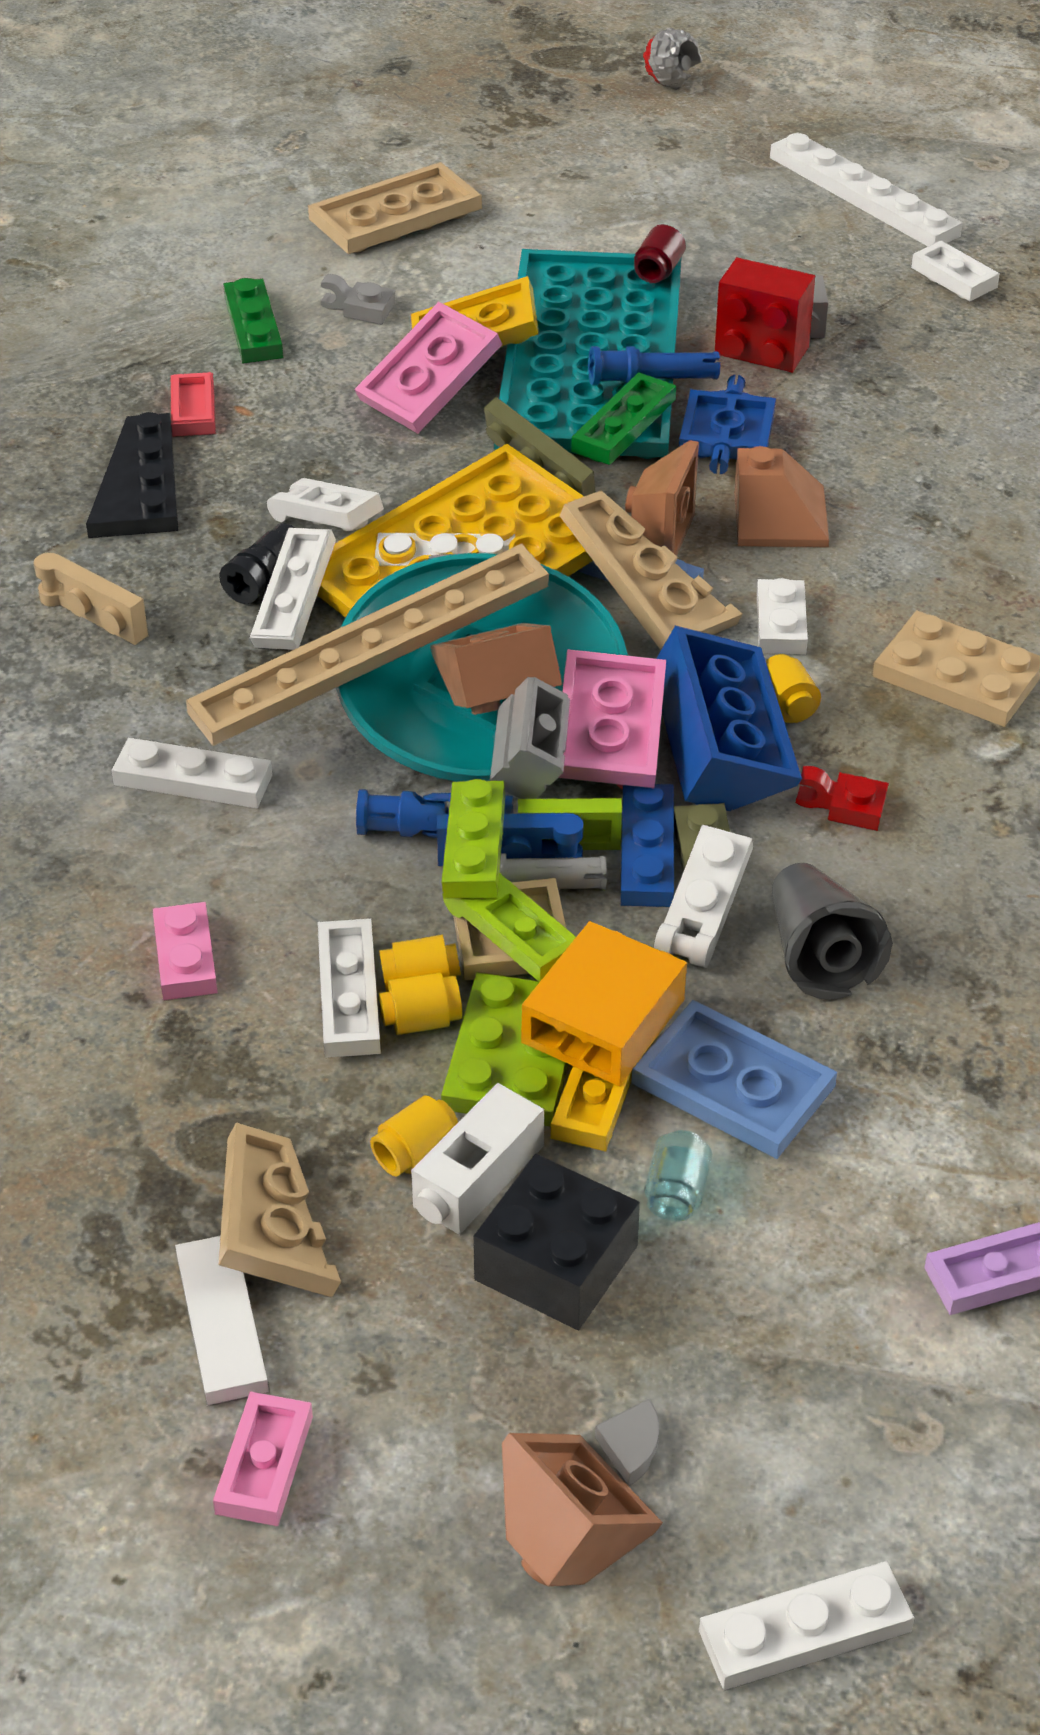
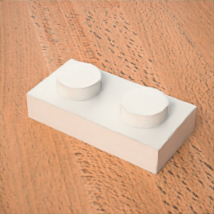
(955, 270)
(781, 616)

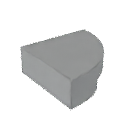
(630, 1440)

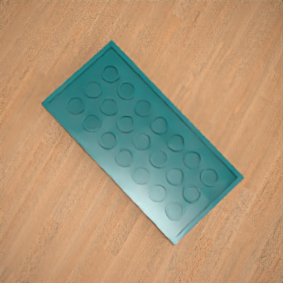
(578, 305)

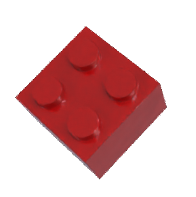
(764, 314)

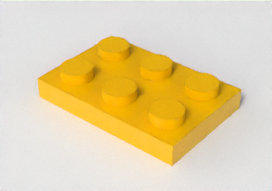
(503, 309)

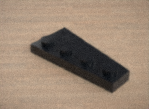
(138, 482)

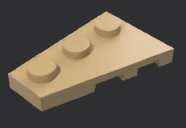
(266, 1215)

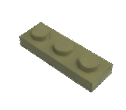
(510, 428)

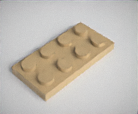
(394, 207)

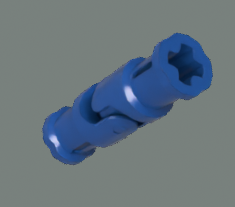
(405, 812)

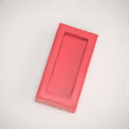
(192, 404)

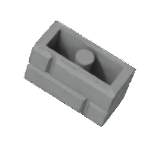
(530, 738)

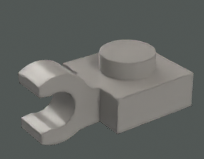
(362, 302)

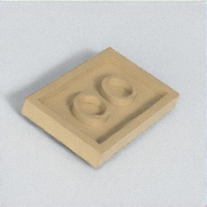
(959, 668)

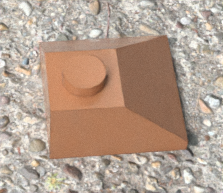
(666, 497)
(778, 501)
(568, 1508)

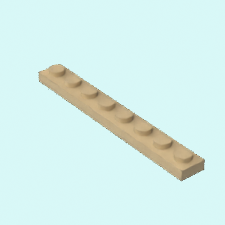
(365, 644)

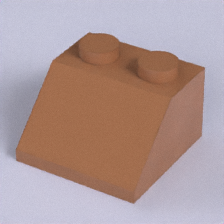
(494, 663)

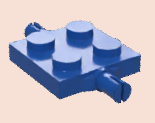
(727, 422)

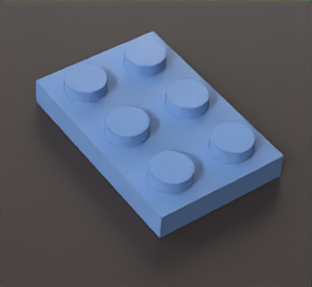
(734, 1078)

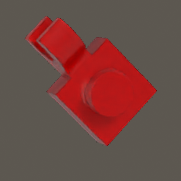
(849, 800)

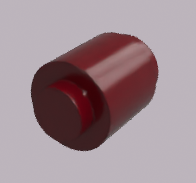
(659, 253)

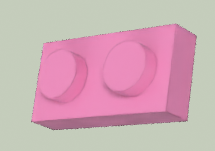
(184, 951)
(263, 1459)

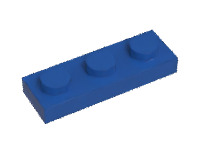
(647, 846)

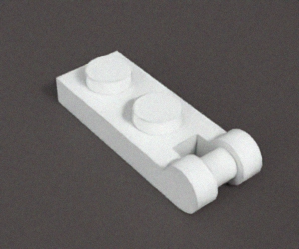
(325, 504)
(704, 895)

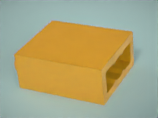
(603, 1003)

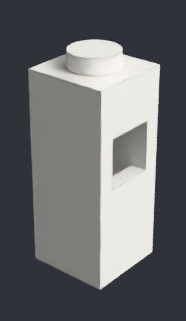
(477, 1158)

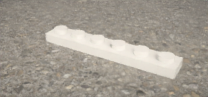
(865, 190)

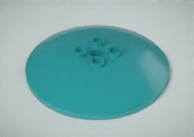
(406, 703)

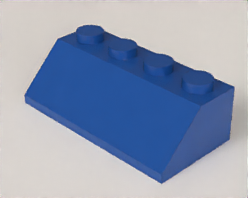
(724, 721)

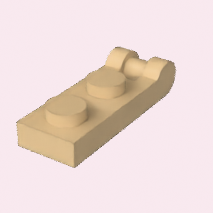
(90, 597)

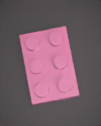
(428, 367)
(613, 717)

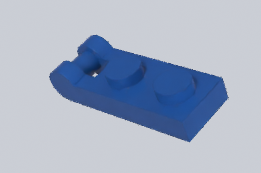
(524, 835)

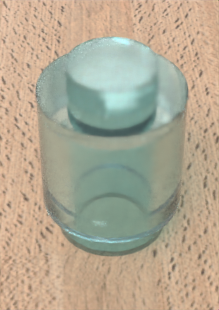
(677, 1175)

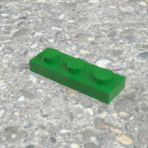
(253, 320)
(623, 418)

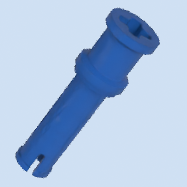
(625, 364)

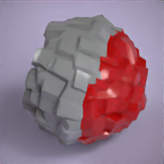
(669, 55)

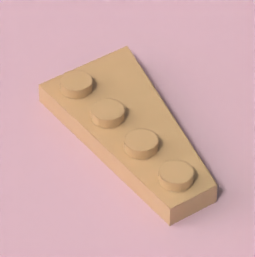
(643, 572)

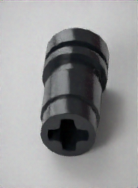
(251, 569)

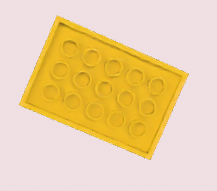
(491, 496)

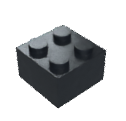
(556, 1241)

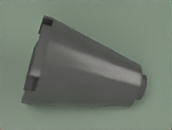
(827, 933)

